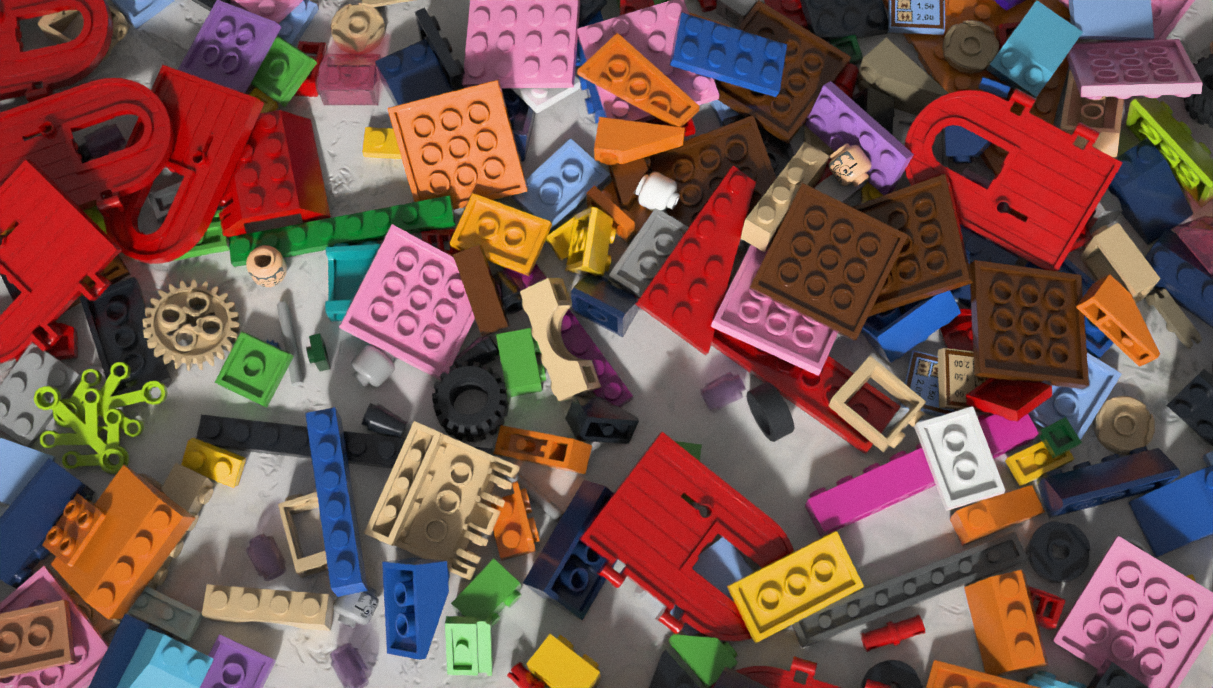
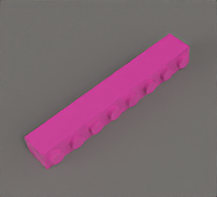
(901, 478)

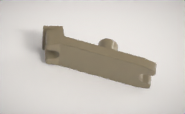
(1176, 319)

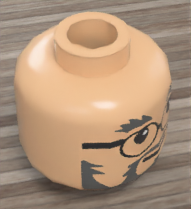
(850, 165)
(266, 266)

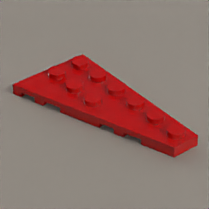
(698, 269)

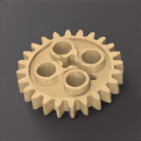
(179, 304)

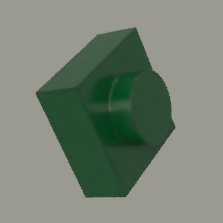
(849, 46)
(318, 353)
(1059, 437)

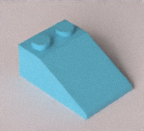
(1034, 50)
(165, 664)

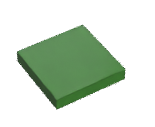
(283, 71)
(254, 369)

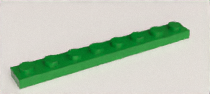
(347, 229)

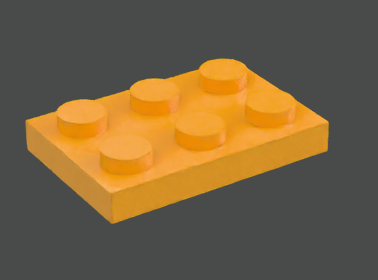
(505, 233)

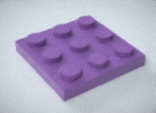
(230, 46)

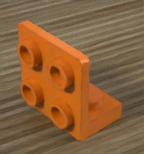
(626, 222)
(74, 529)
(513, 530)

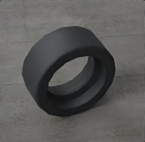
(770, 411)

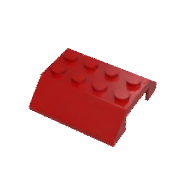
(275, 175)

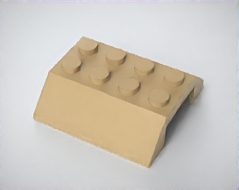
(440, 499)

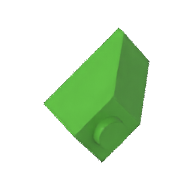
(704, 656)

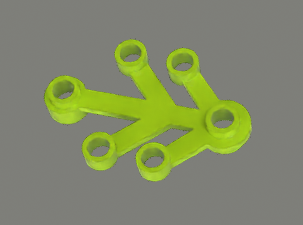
(109, 402)
(86, 432)

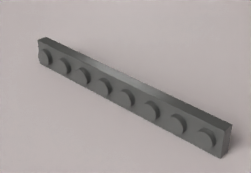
(910, 589)

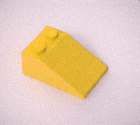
(590, 243)

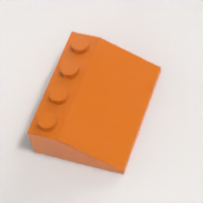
(128, 545)

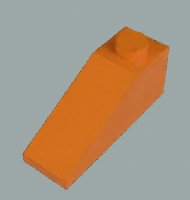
(631, 140)
(1118, 317)
(543, 449)
(996, 514)

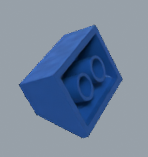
(904, 327)

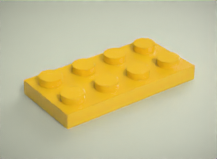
(795, 586)

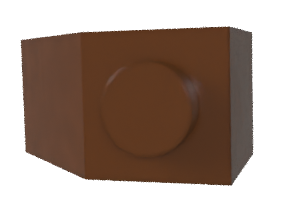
(627, 178)

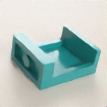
(345, 273)

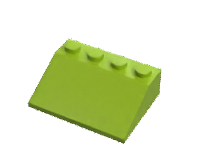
(1173, 139)

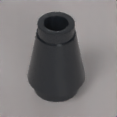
(508, 292)
(481, 350)
(383, 421)

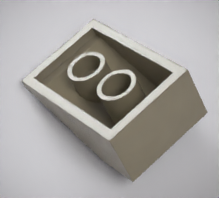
(898, 76)

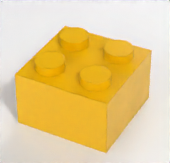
(561, 667)

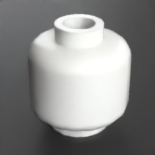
(657, 192)

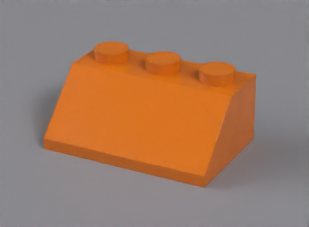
(1006, 624)

